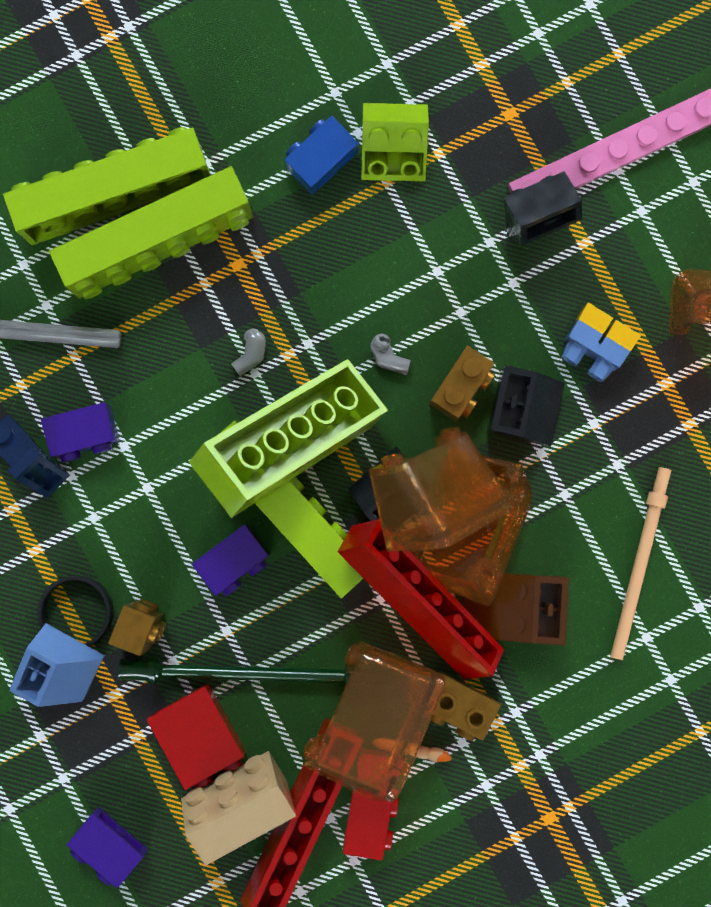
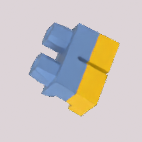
(585, 338)

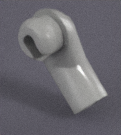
(254, 352)
(385, 357)

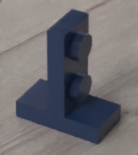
(27, 460)

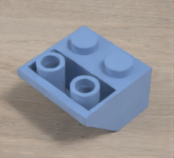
(55, 669)

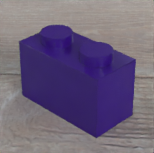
(80, 432)
(231, 560)
(106, 848)

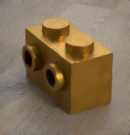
(461, 384)
(138, 627)
(465, 709)

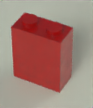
(197, 737)

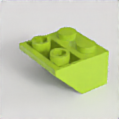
(394, 142)

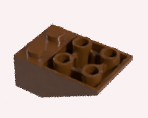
(526, 609)

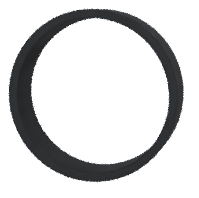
(107, 599)

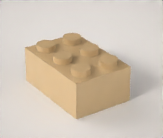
(236, 807)

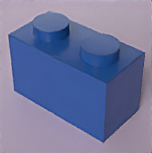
(321, 154)

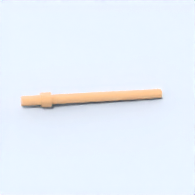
(657, 501)

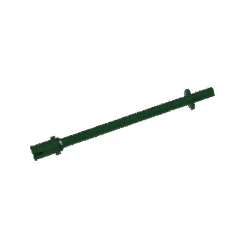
(154, 671)

